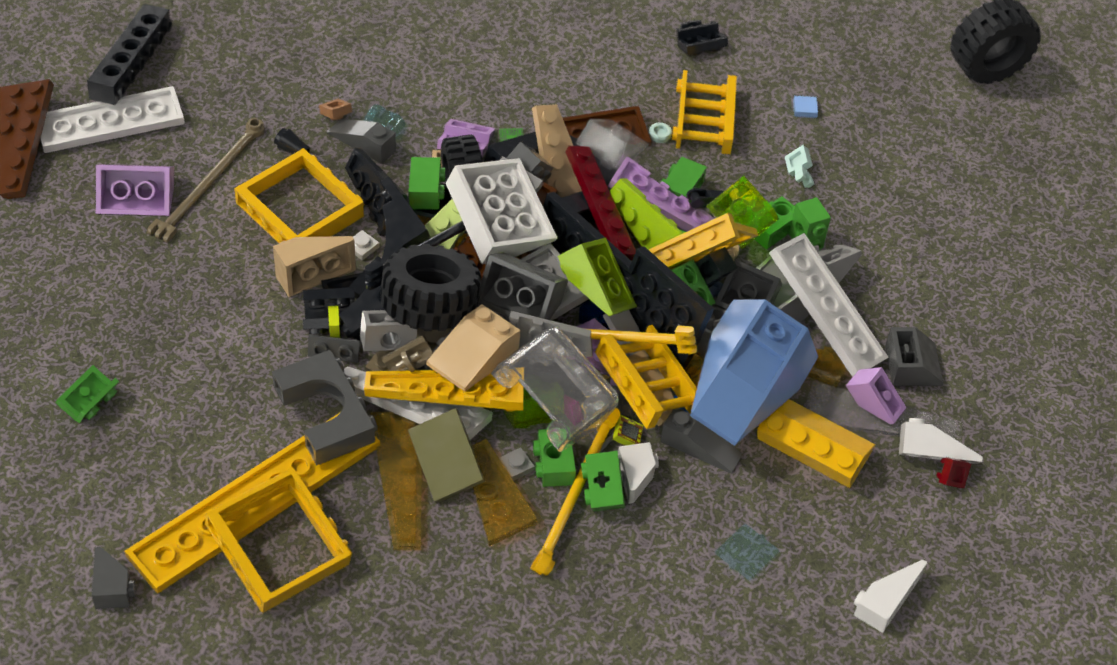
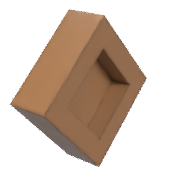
(335, 109)

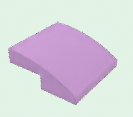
(459, 128)

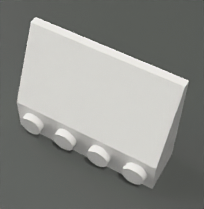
(499, 208)

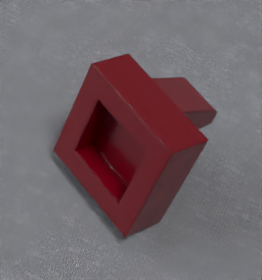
(954, 472)

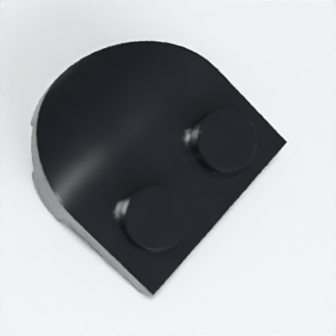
(698, 37)

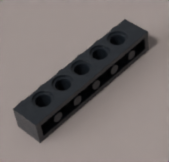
(129, 54)

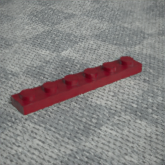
(599, 199)

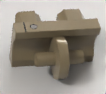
(409, 356)

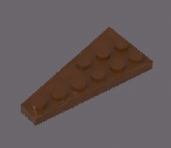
(21, 125)

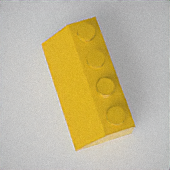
(816, 442)

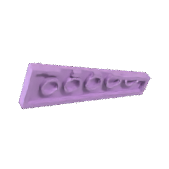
(671, 205)

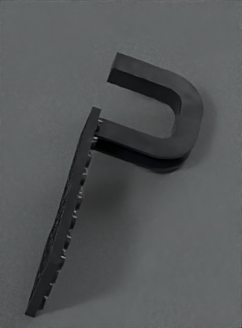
(657, 291)

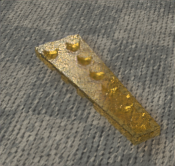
(400, 479)

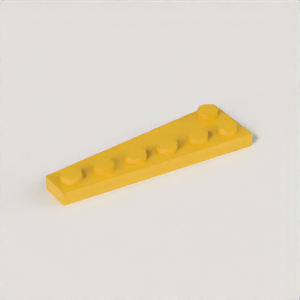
(434, 388)

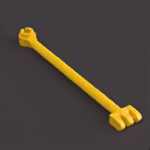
(683, 337)
(543, 562)

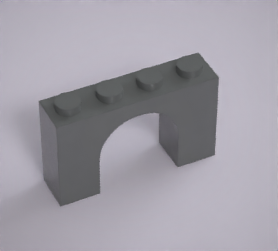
(325, 376)

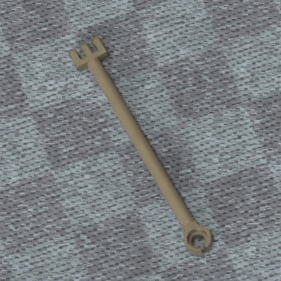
(254, 129)

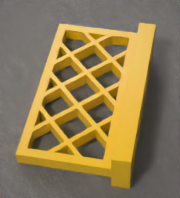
(703, 240)

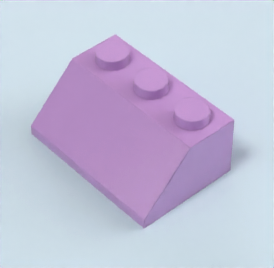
(134, 189)

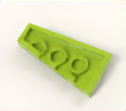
(641, 216)

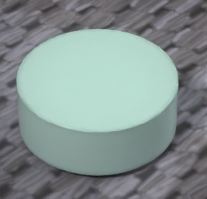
(660, 132)

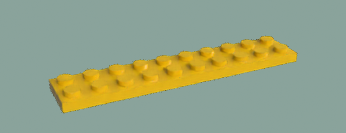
(187, 542)

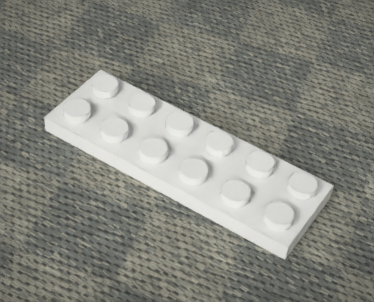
(105, 121)
(828, 304)

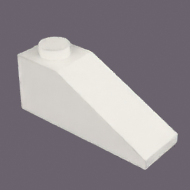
(930, 442)
(887, 595)

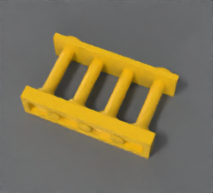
(726, 106)
(634, 388)

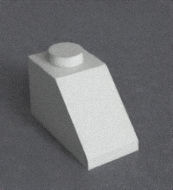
(637, 468)

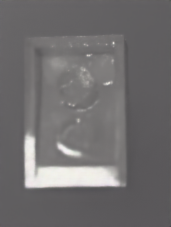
(610, 142)

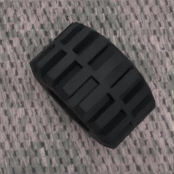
(459, 151)

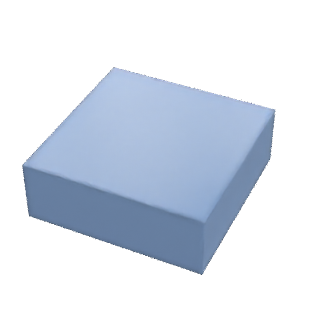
(805, 106)

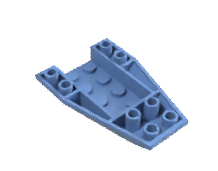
(751, 368)

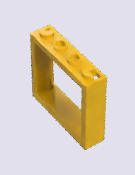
(246, 198)
(312, 507)

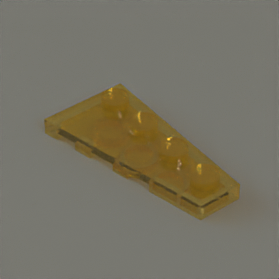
(499, 499)

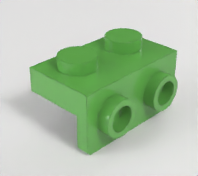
(86, 394)

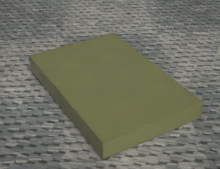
(446, 455)

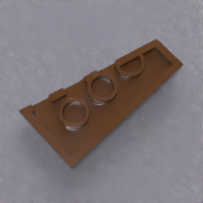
(628, 117)

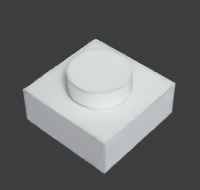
(364, 245)

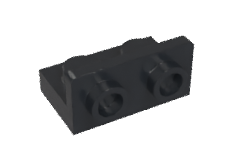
(318, 300)

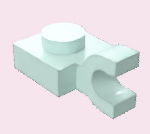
(797, 165)

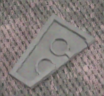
(532, 326)

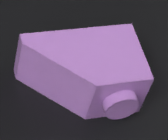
(876, 394)

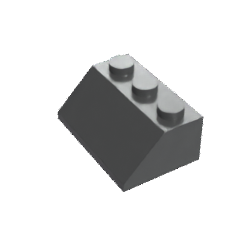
(520, 287)

